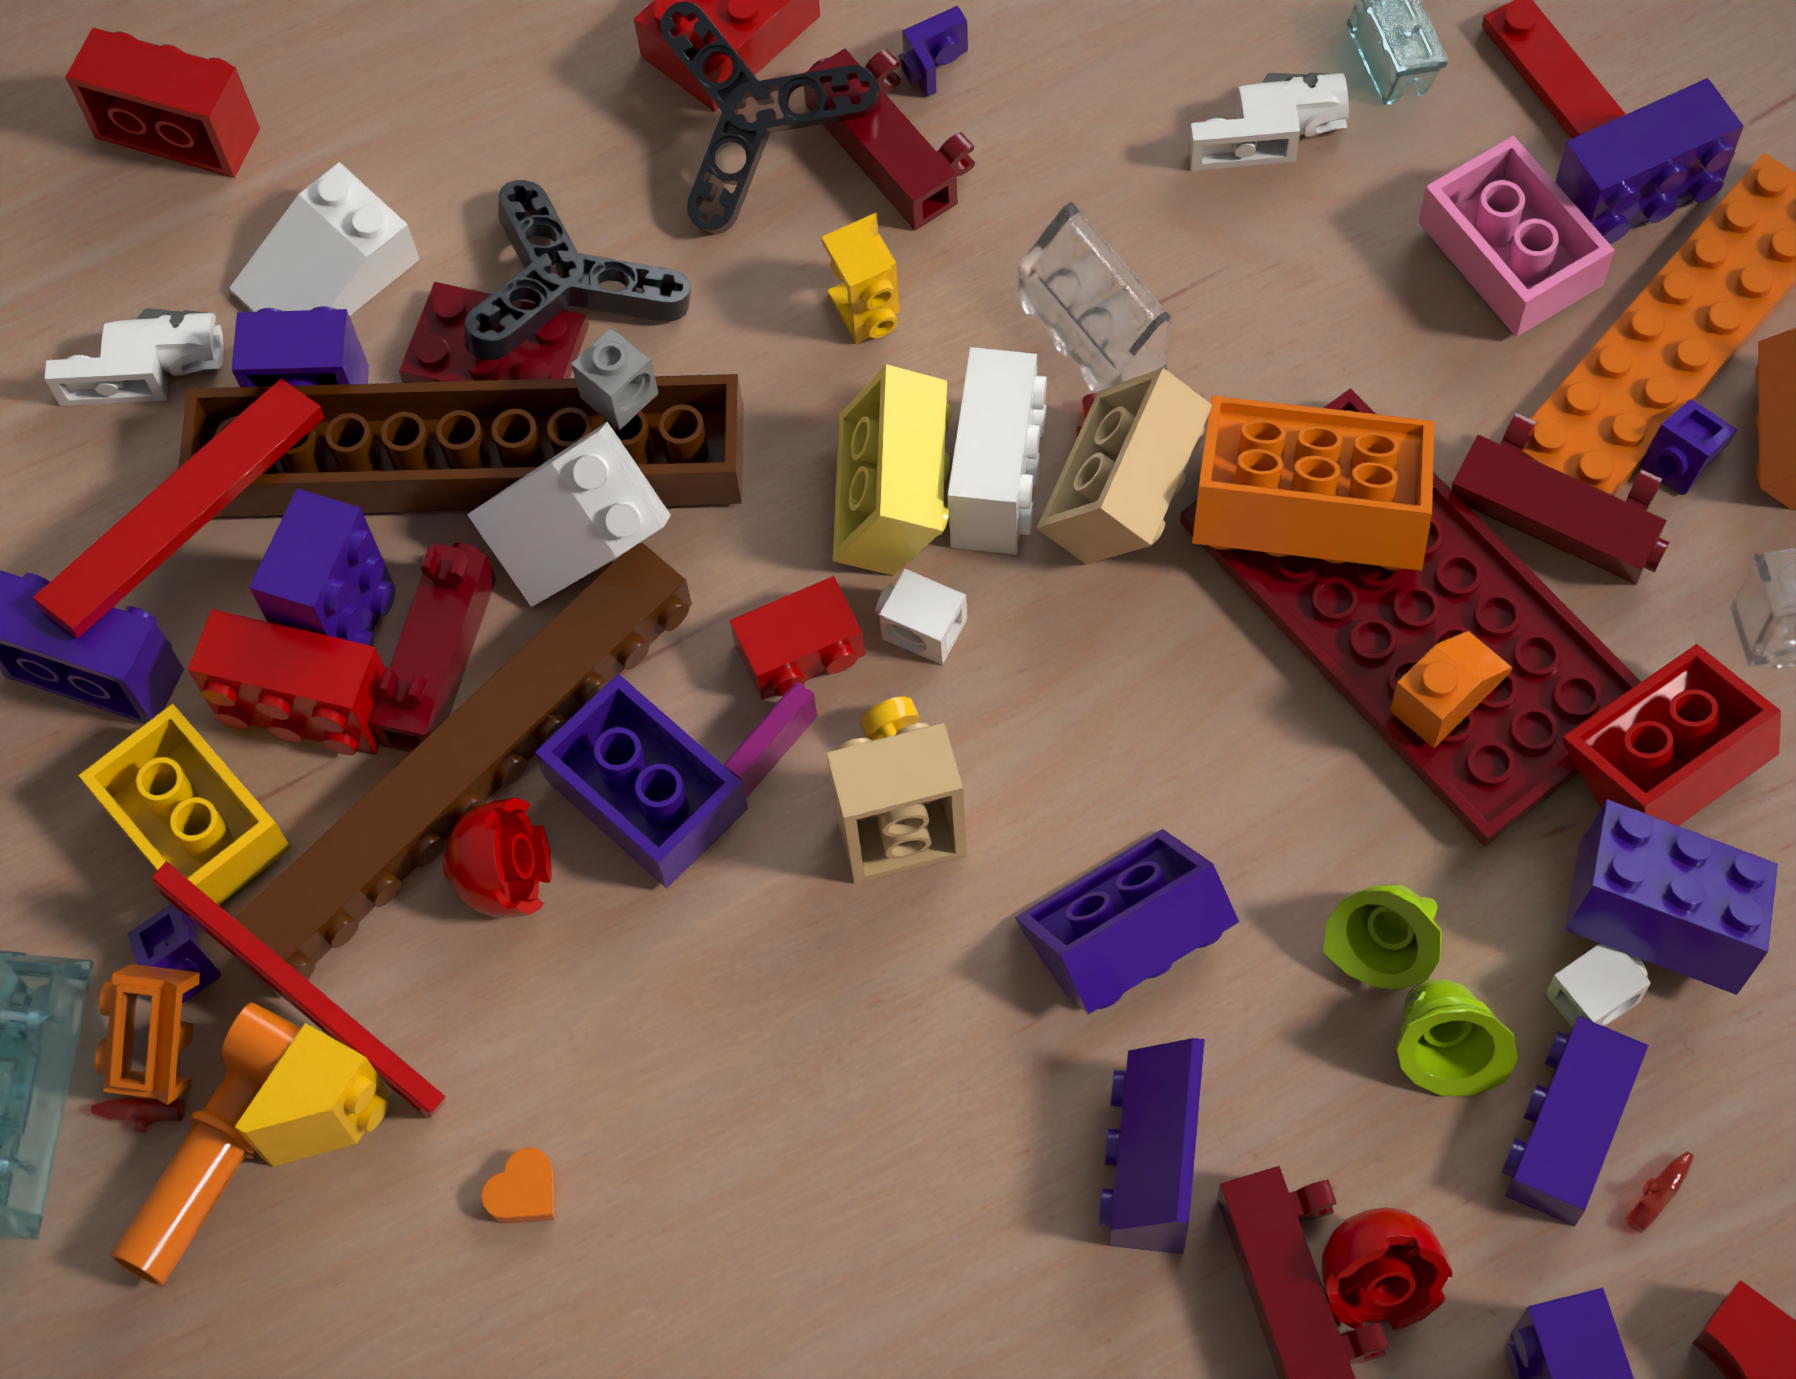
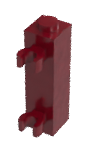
(891, 149)
(1562, 509)
(433, 645)
(1284, 1279)

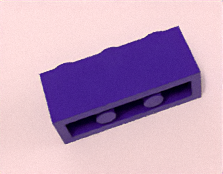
(1573, 1119)

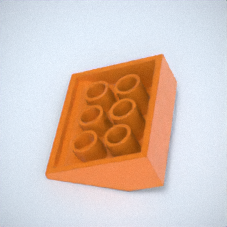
(1316, 483)

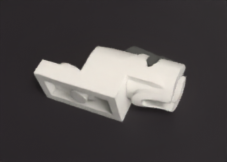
(1271, 121)
(138, 359)

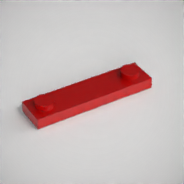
(1550, 67)

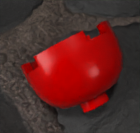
(498, 859)
(1384, 1269)

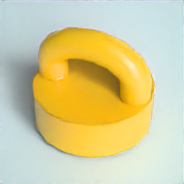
(889, 717)

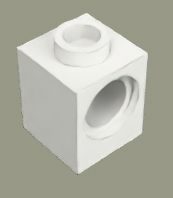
(921, 616)
(1599, 986)

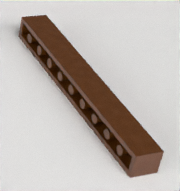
(466, 760)

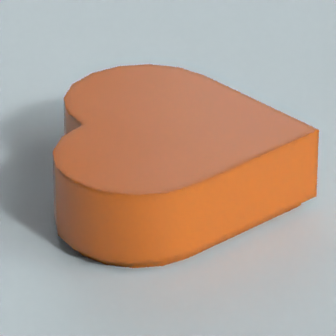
(523, 1190)

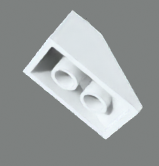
(328, 250)
(570, 515)

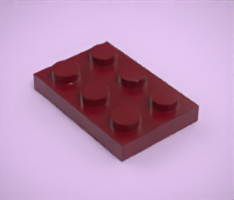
(440, 354)

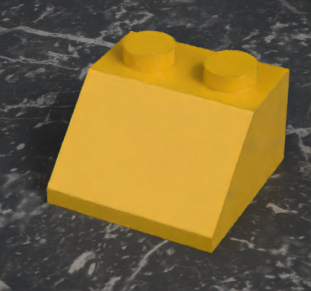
(314, 1101)

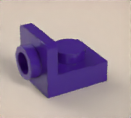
(933, 43)
(1686, 446)
(172, 943)

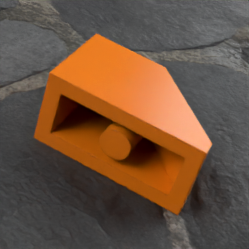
(1447, 686)

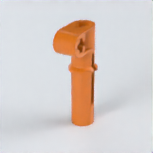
(208, 1153)

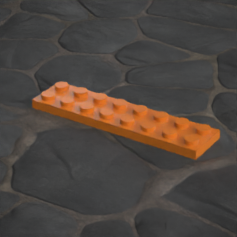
(1674, 333)

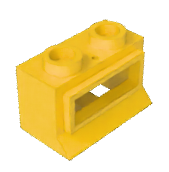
(869, 272)

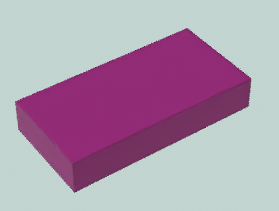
(773, 737)

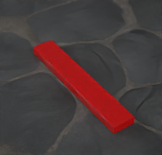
(178, 508)
(296, 989)

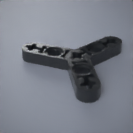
(735, 127)
(572, 285)

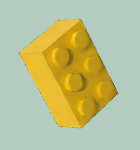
(185, 807)

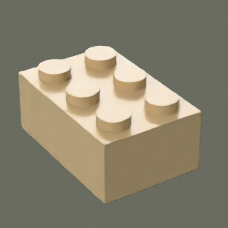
(1125, 467)
(898, 801)

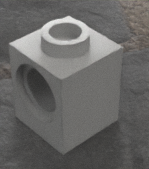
(615, 378)

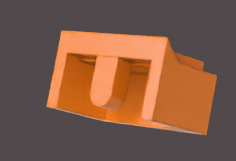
(166, 1032)

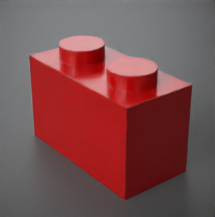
(798, 638)

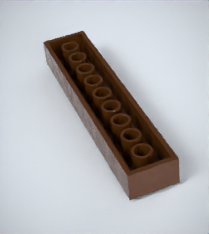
(472, 439)

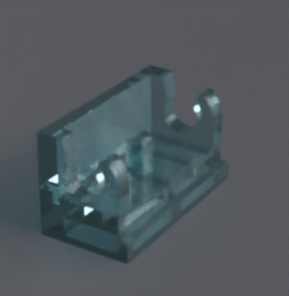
(1396, 45)

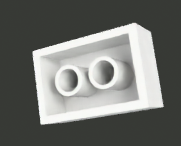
(996, 451)

